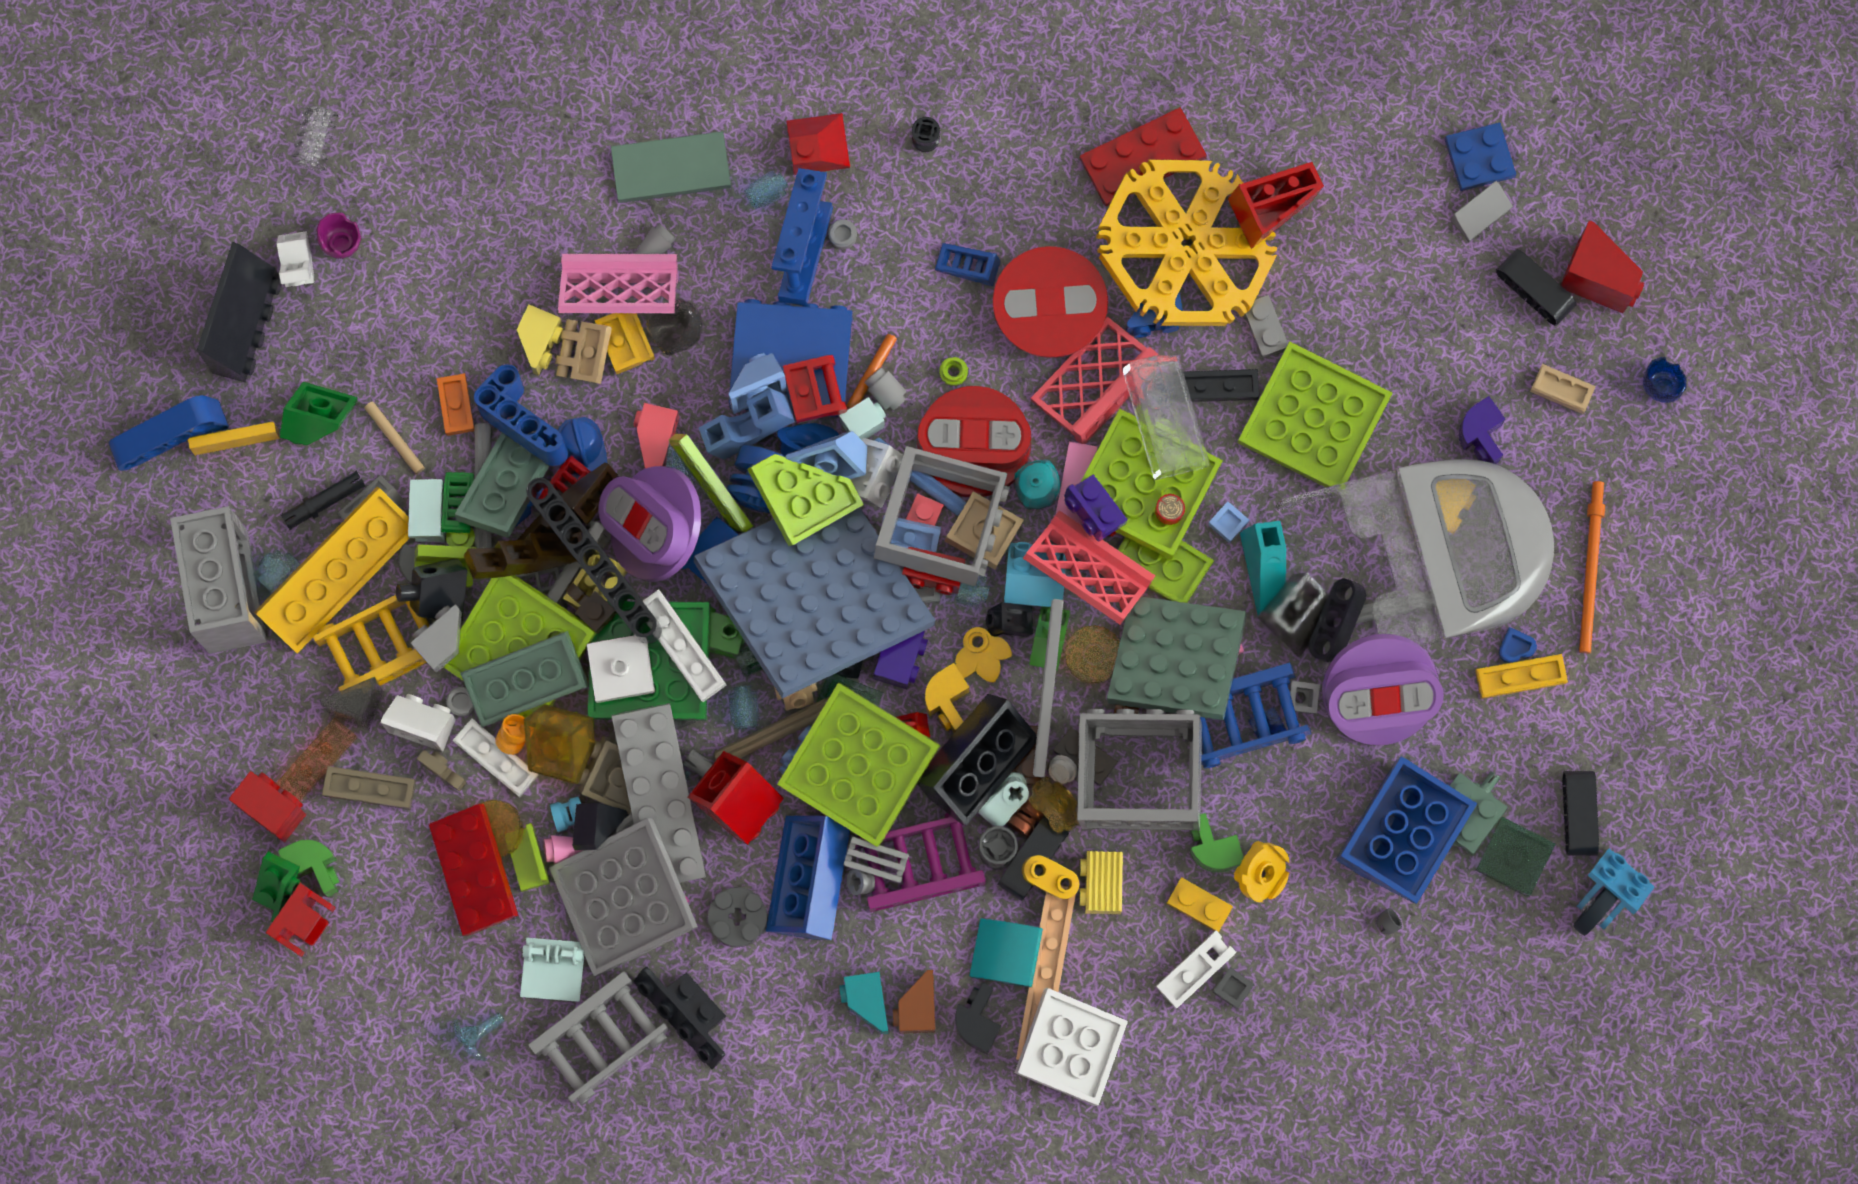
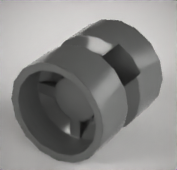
(998, 847)

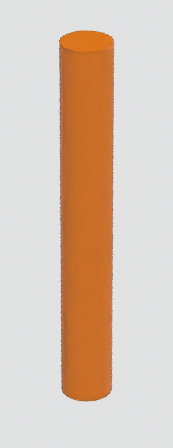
(875, 364)

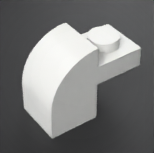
(295, 259)

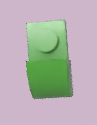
(1215, 855)
(313, 857)

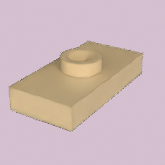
(1562, 389)

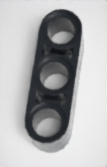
(1536, 286)
(1334, 606)
(1582, 813)
(1042, 842)

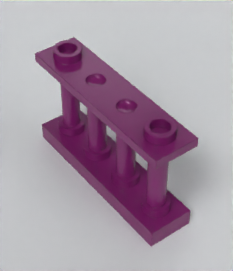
(939, 883)

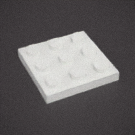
(1071, 1047)

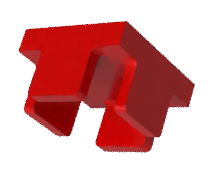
(300, 919)

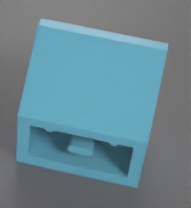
(1028, 584)

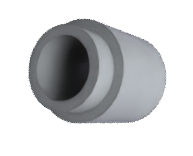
(886, 389)

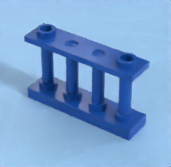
(802, 237)
(1251, 687)

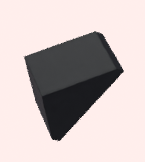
(595, 824)

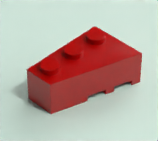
(1273, 199)

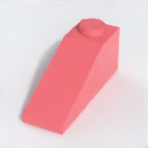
(654, 429)

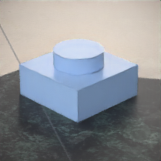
(1228, 522)

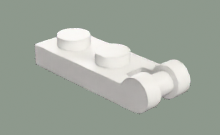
(1194, 970)

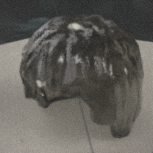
(676, 330)

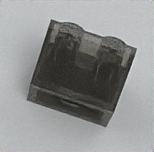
(1295, 611)

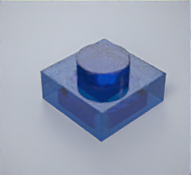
(1274, 721)

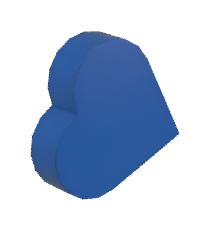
(1516, 646)

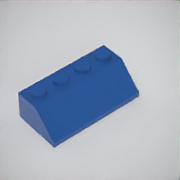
(808, 877)

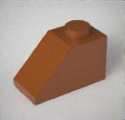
(917, 1007)

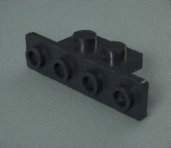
(687, 1011)

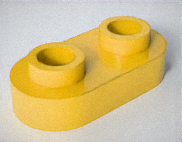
(1051, 877)

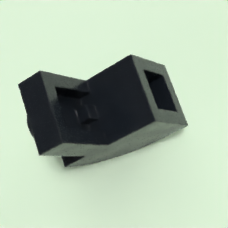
(972, 1026)

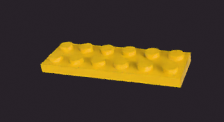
(335, 570)

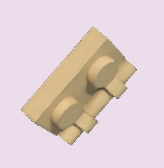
(589, 353)

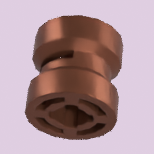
(1025, 819)

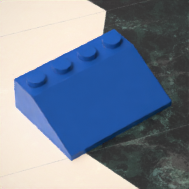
(1406, 830)

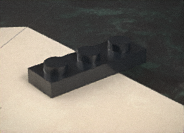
(1222, 385)

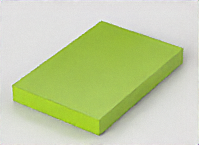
(1173, 578)

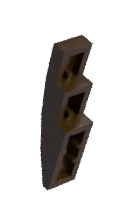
(581, 498)
(520, 557)

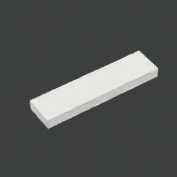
(684, 648)

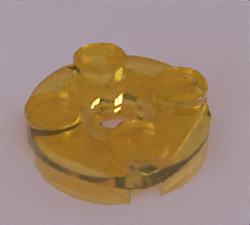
(1056, 804)

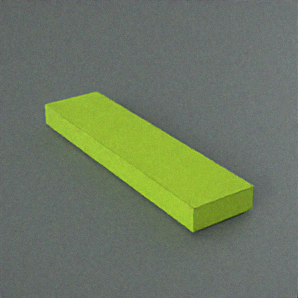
(710, 482)

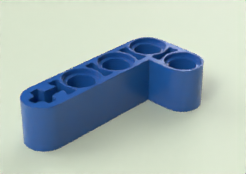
(524, 421)
(166, 430)

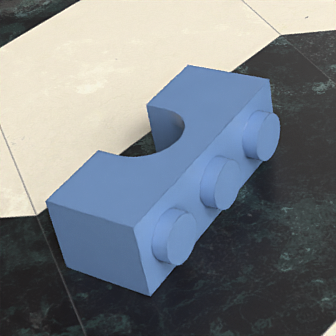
(766, 415)

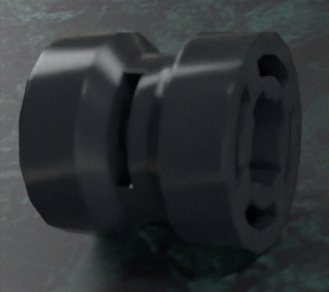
(927, 140)

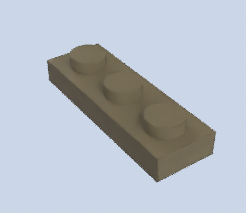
(369, 787)

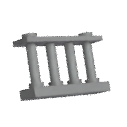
(596, 1009)

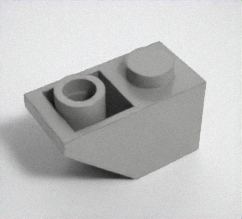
(441, 640)

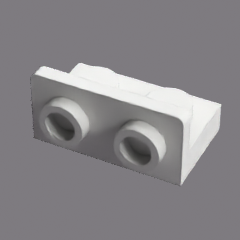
(881, 470)

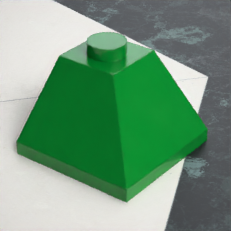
(314, 413)

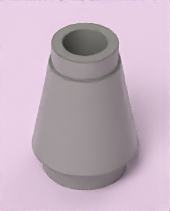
(656, 241)

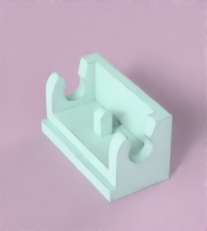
(426, 510)

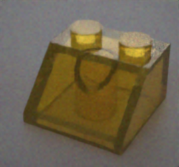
(558, 743)

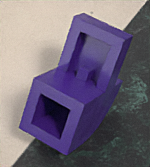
(1476, 427)

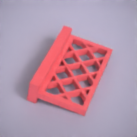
(1109, 401)
(1097, 558)

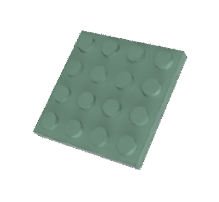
(1177, 657)

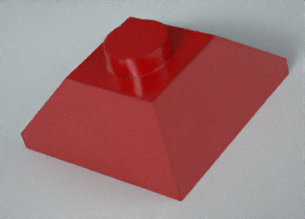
(818, 143)

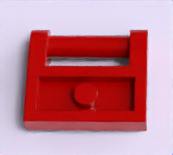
(805, 392)

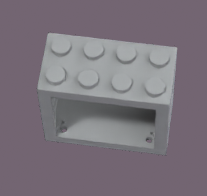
(218, 579)
(1126, 723)

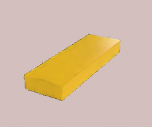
(233, 438)
(1521, 676)

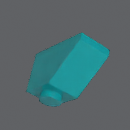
(866, 999)

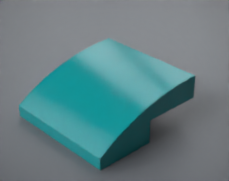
(1006, 952)

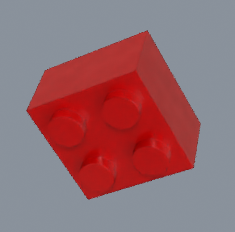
(271, 809)

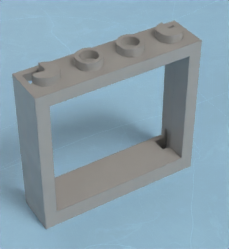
(951, 470)

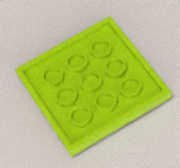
(1314, 417)
(1127, 477)
(512, 618)
(858, 764)

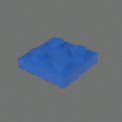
(1480, 156)

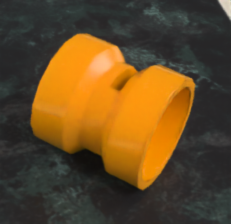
(511, 734)

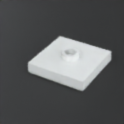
(620, 668)

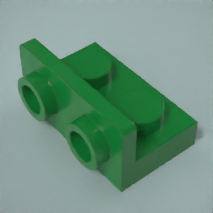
(275, 882)

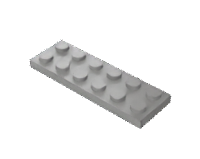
(659, 784)

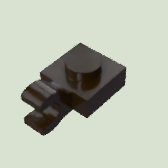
(593, 610)

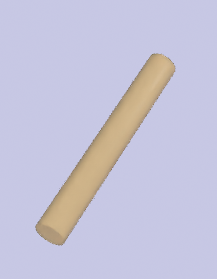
(394, 438)

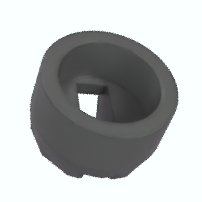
(1389, 921)

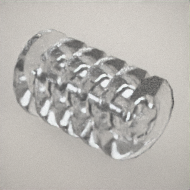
(313, 136)

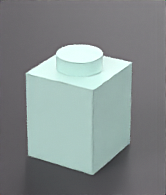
(864, 419)

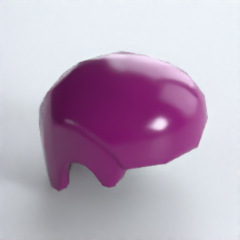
(338, 235)

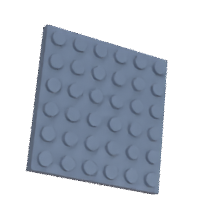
(813, 602)

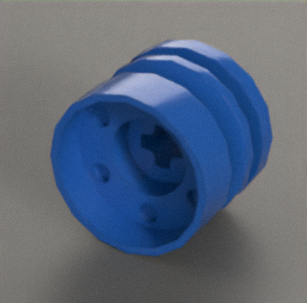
(743, 488)

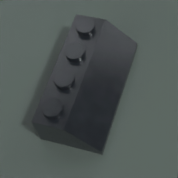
(977, 758)

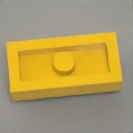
(1199, 905)

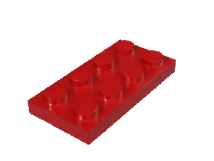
(1160, 139)
(473, 869)

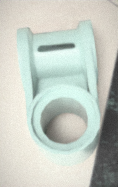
(1005, 803)

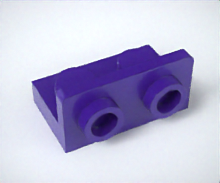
(1094, 507)

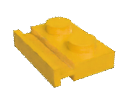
(627, 342)

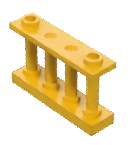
(406, 660)

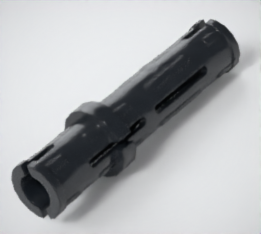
(312, 506)

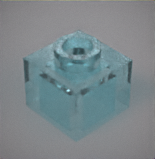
(973, 595)

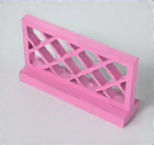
(618, 272)

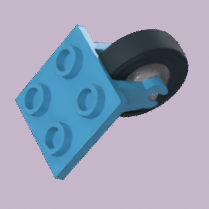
(1621, 883)

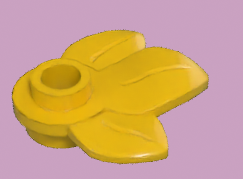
(982, 659)

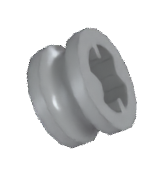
(860, 882)

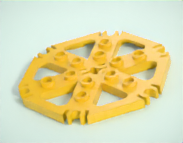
(1177, 260)

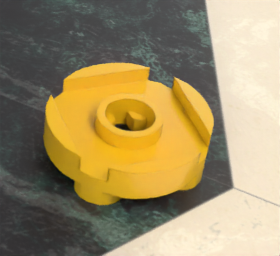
(1249, 873)

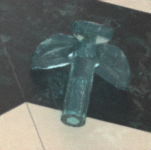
(471, 1034)

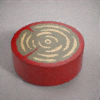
(1170, 509)

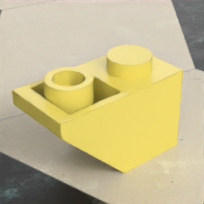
(538, 333)

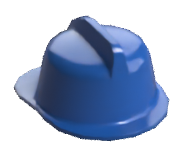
(802, 436)
(584, 442)

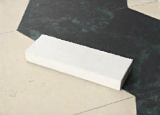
(505, 767)

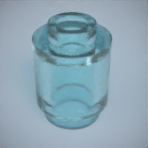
(766, 190)
(744, 707)

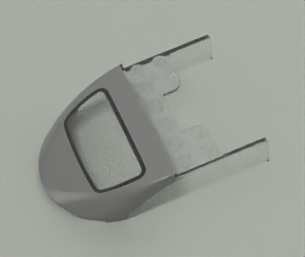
(1460, 543)

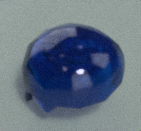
(1672, 377)

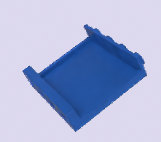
(793, 337)

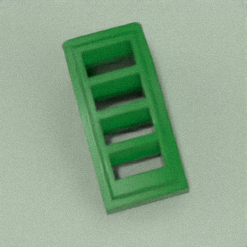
(455, 485)

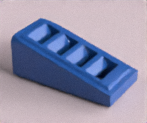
(986, 278)

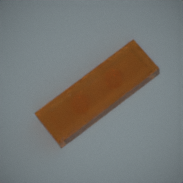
(314, 760)

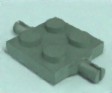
(1485, 814)

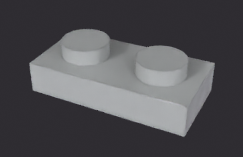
(1266, 327)

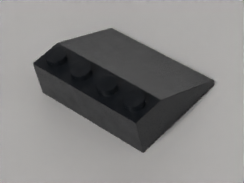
(239, 314)

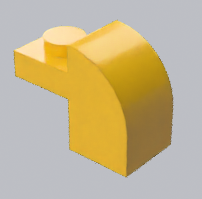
(941, 692)

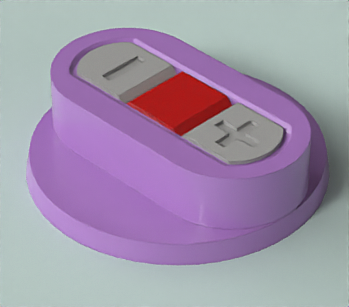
(652, 521)
(1381, 689)

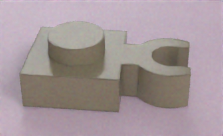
(437, 764)

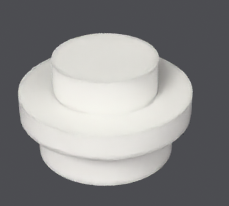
(1062, 769)

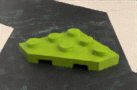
(802, 496)

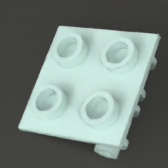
(552, 969)

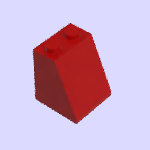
(1602, 271)
(736, 797)

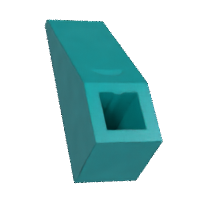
(1265, 560)

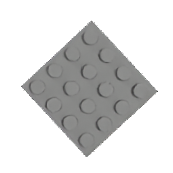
(623, 897)

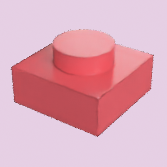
(925, 510)

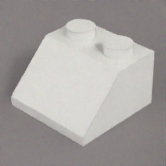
(419, 722)

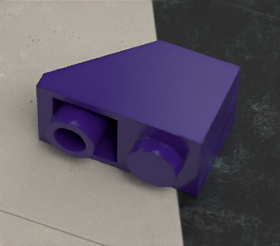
(897, 662)

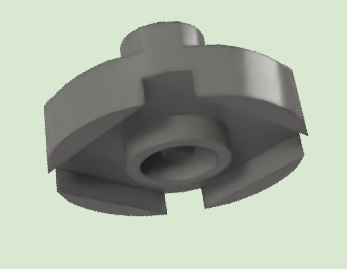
(726, 904)

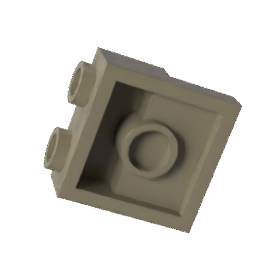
(605, 776)

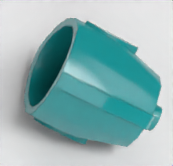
(1037, 484)

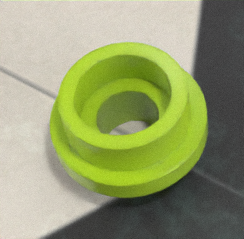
(953, 362)

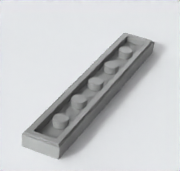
(1048, 688)

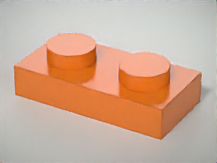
(455, 404)

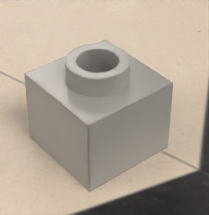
(1310, 696)

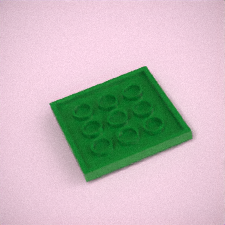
(668, 680)

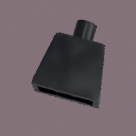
(435, 587)

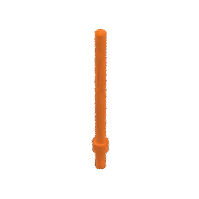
(1595, 511)

